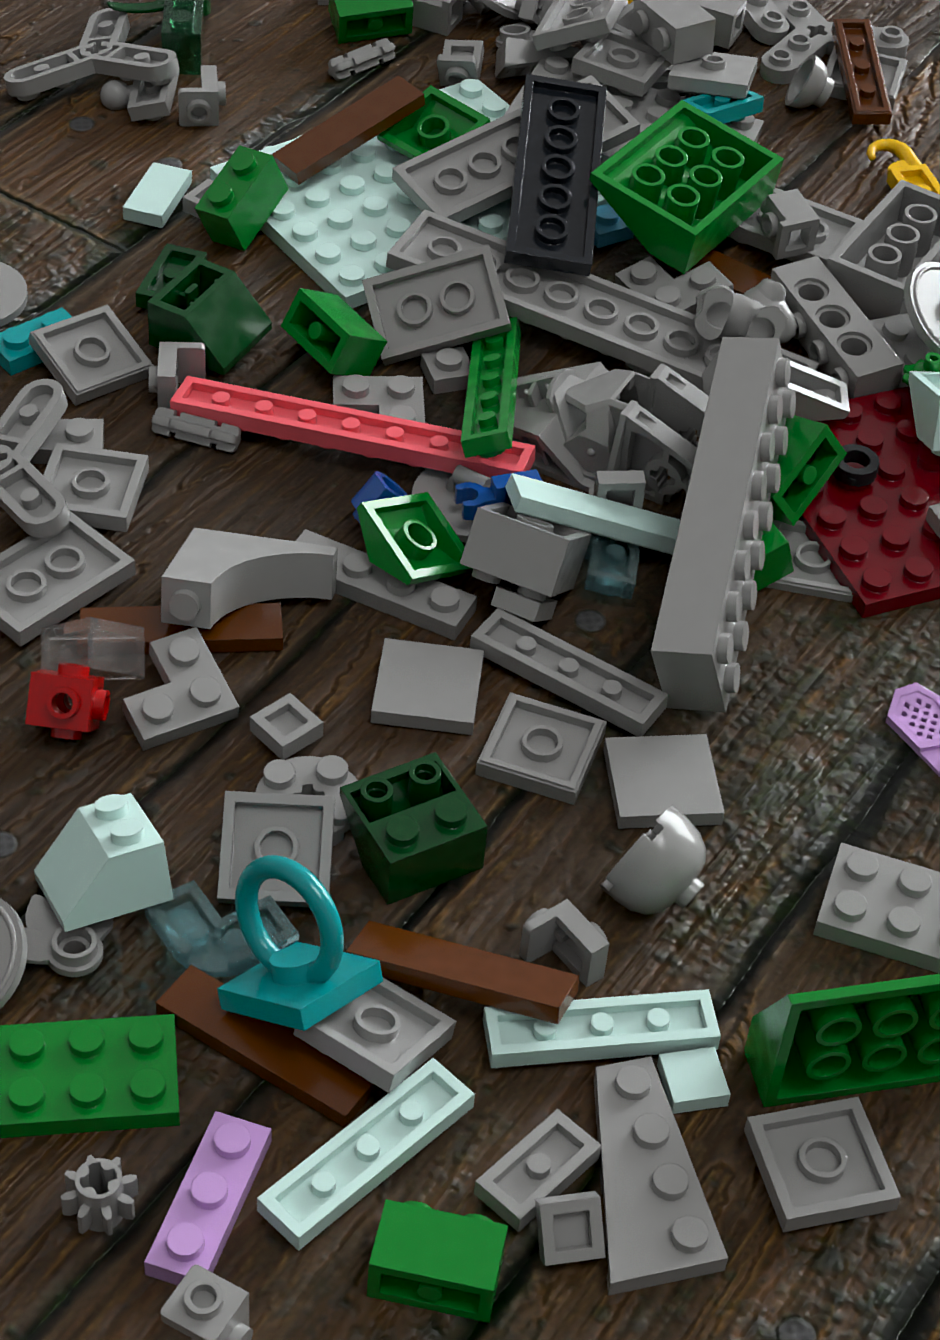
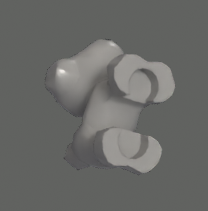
(755, 314)

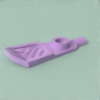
(916, 719)

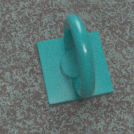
(303, 980)

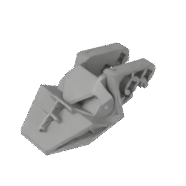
(611, 422)

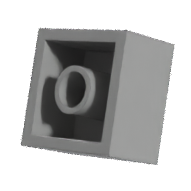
(524, 551)

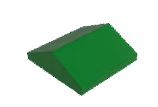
(432, 124)
(411, 539)

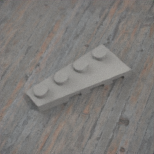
(652, 1198)

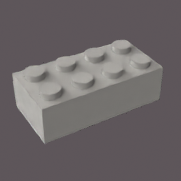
(887, 247)

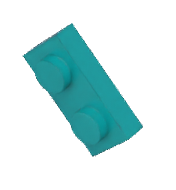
(728, 109)
(15, 349)

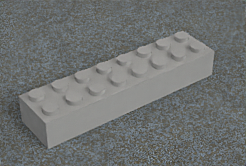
(723, 526)

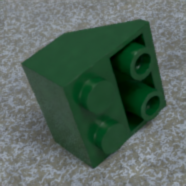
(208, 308)
(414, 827)

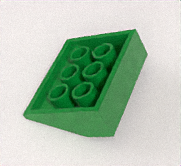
(686, 184)
(846, 1041)

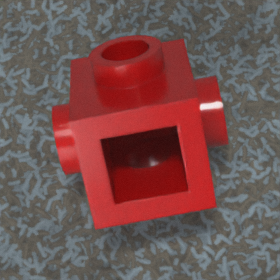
(50, 705)

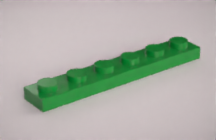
(491, 394)

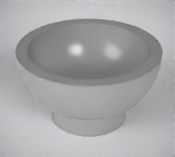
(809, 85)

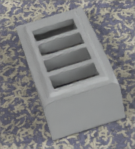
(520, 57)

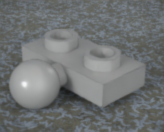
(140, 99)

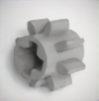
(99, 1195)

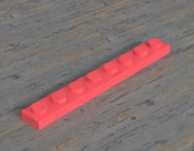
(341, 428)

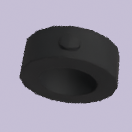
(857, 476)

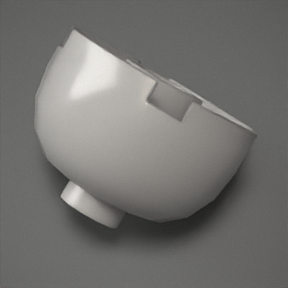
(659, 867)

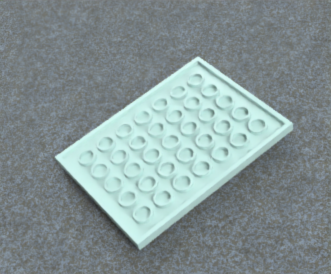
(354, 212)

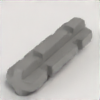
(361, 59)
(196, 429)

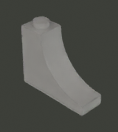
(232, 570)

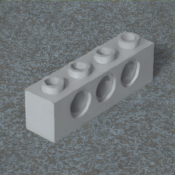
(837, 330)

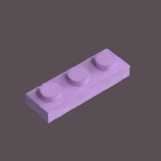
(209, 1198)

